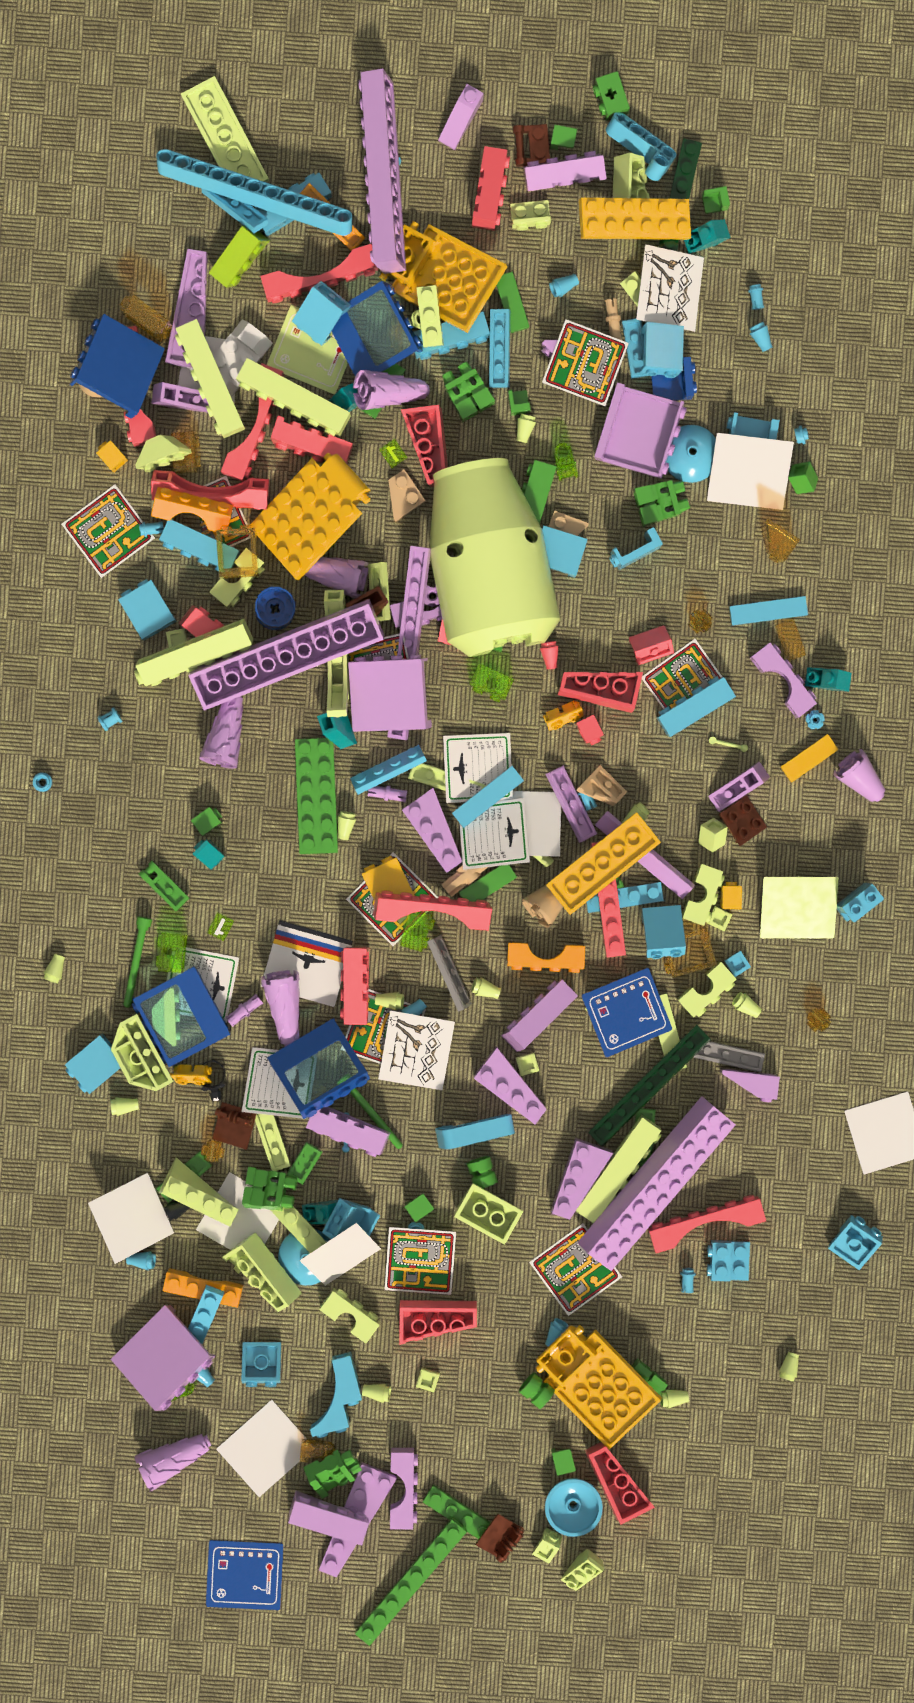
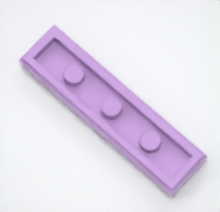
(571, 804)

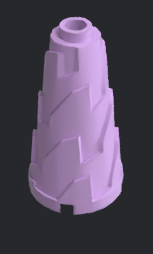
(383, 389)
(340, 574)
(223, 742)
(283, 998)
(168, 1460)

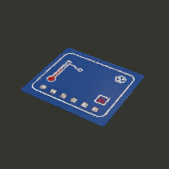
(627, 1012)
(244, 1575)

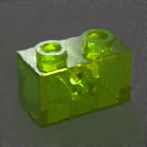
(486, 674)
(409, 938)
(179, 944)

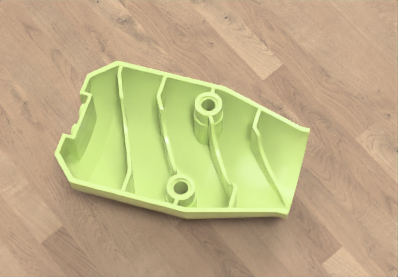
(498, 580)

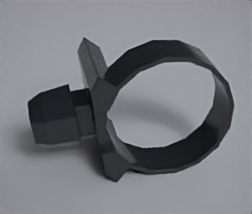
(215, 1093)

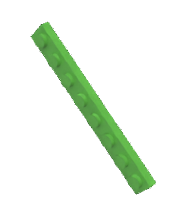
(411, 1581)

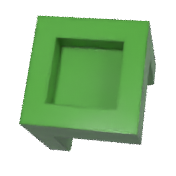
(563, 137)
(715, 200)
(518, 402)
(803, 478)
(419, 1207)
(563, 1461)

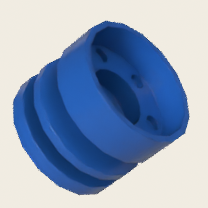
(275, 597)

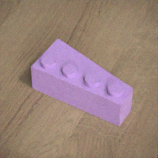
(564, 171)
(431, 825)
(539, 1015)
(506, 1083)
(349, 1130)
(580, 1173)
(327, 1518)

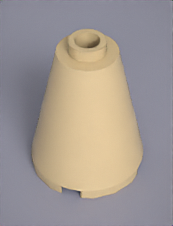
(543, 906)

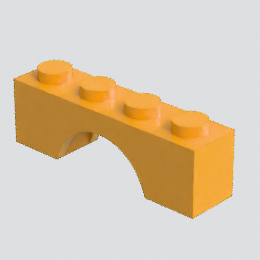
(171, 502)
(571, 958)
(188, 1285)

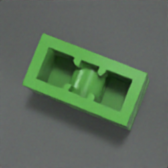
(610, 85)

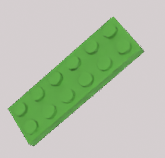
(316, 796)

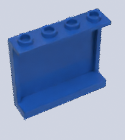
(117, 364)

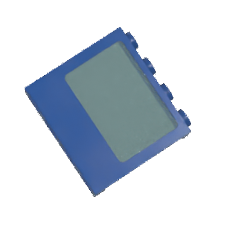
(376, 331)
(181, 1016)
(318, 1068)

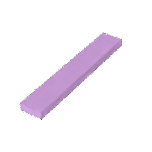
(652, 861)

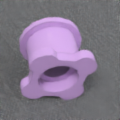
(431, 602)

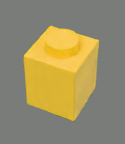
(111, 456)
(731, 896)

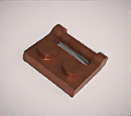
(537, 143)

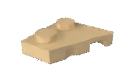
(404, 495)
(567, 523)
(602, 787)

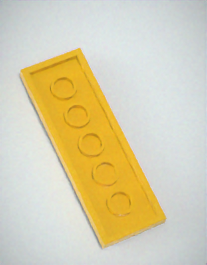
(634, 218)
(603, 863)

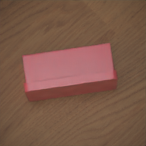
(651, 645)

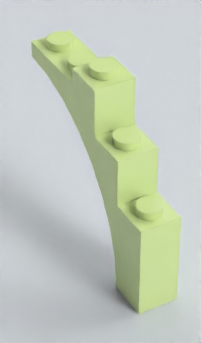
(337, 668)

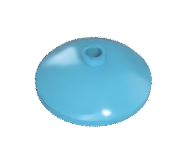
(692, 467)
(289, 1255)
(576, 1519)

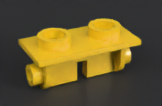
(571, 713)
(183, 1074)

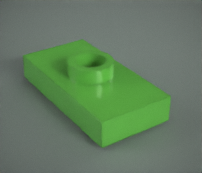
(304, 1162)

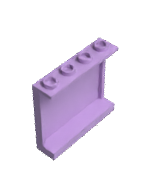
(640, 431)
(388, 693)
(162, 1359)

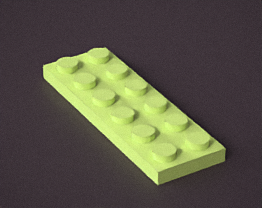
(222, 130)

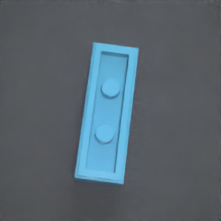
(635, 348)

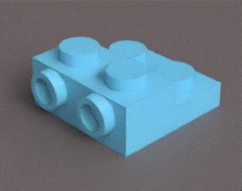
(856, 1242)
(728, 1260)
(261, 1363)

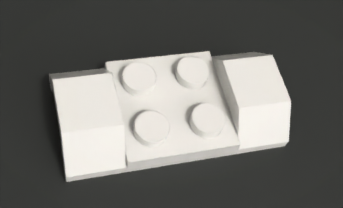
(241, 344)

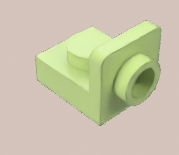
(548, 1545)

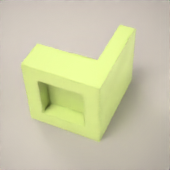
(713, 834)

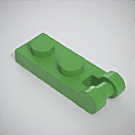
(164, 886)

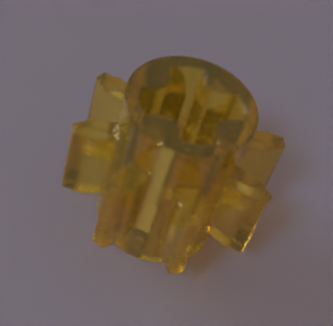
(700, 621)
(818, 1020)
(212, 1151)

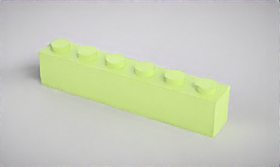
(210, 379)
(294, 397)
(195, 652)
(619, 1167)

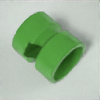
(481, 1172)
(536, 1390)

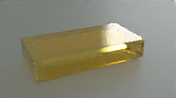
(790, 640)

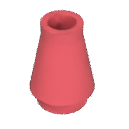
(550, 654)

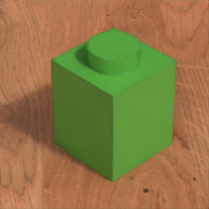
(207, 820)

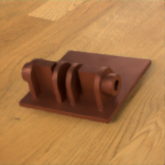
(742, 820)
(233, 1125)
(500, 1537)

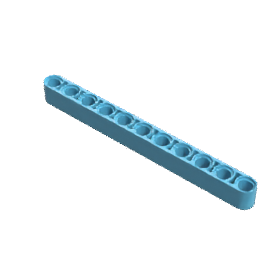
(254, 192)

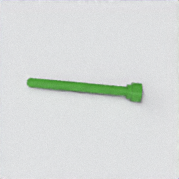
(142, 924)
(375, 1117)

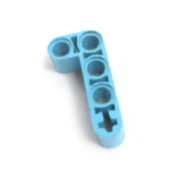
(642, 143)
(474, 1132)

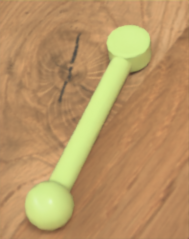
(712, 740)

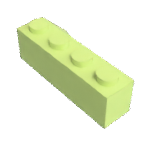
(629, 176)
(189, 1189)
(263, 1272)

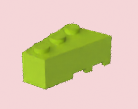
(238, 256)

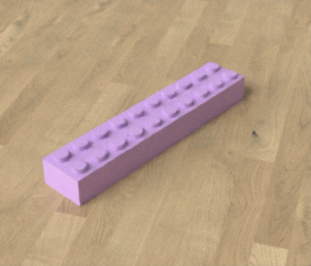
(382, 171)
(287, 654)
(656, 1183)

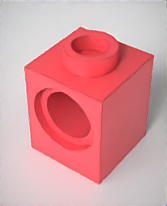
(590, 730)

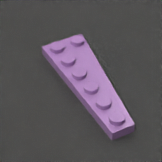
(190, 302)
(365, 1497)

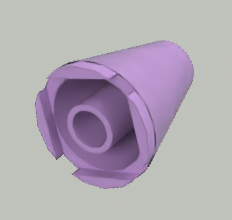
(860, 776)

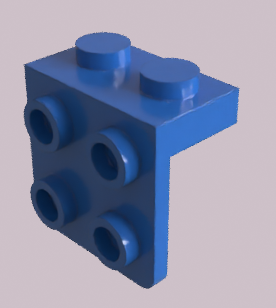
(677, 388)

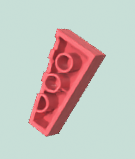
(489, 188)
(428, 438)
(310, 442)
(198, 623)
(602, 688)
(356, 985)
(433, 1318)
(620, 1490)

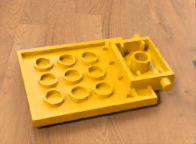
(458, 270)
(311, 513)
(597, 1384)

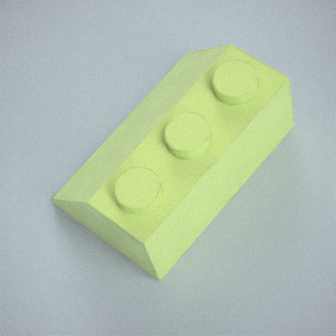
(488, 1213)

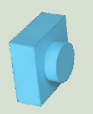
(737, 963)

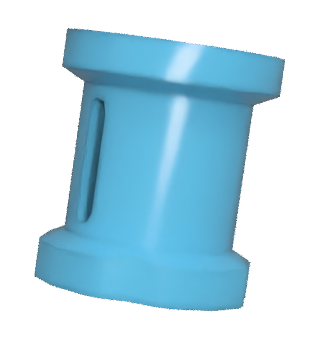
(109, 719)

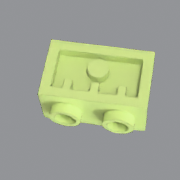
(530, 215)

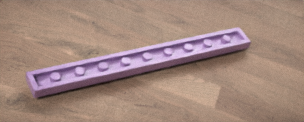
(413, 609)

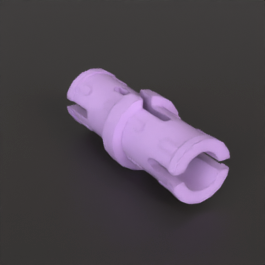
(388, 793)
(244, 1010)

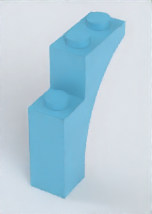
(346, 1392)

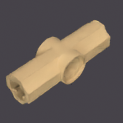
(461, 879)

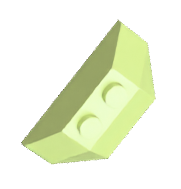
(139, 1056)

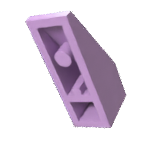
(461, 116)
(178, 397)
(739, 786)
(759, 1084)

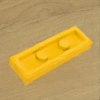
(809, 758)

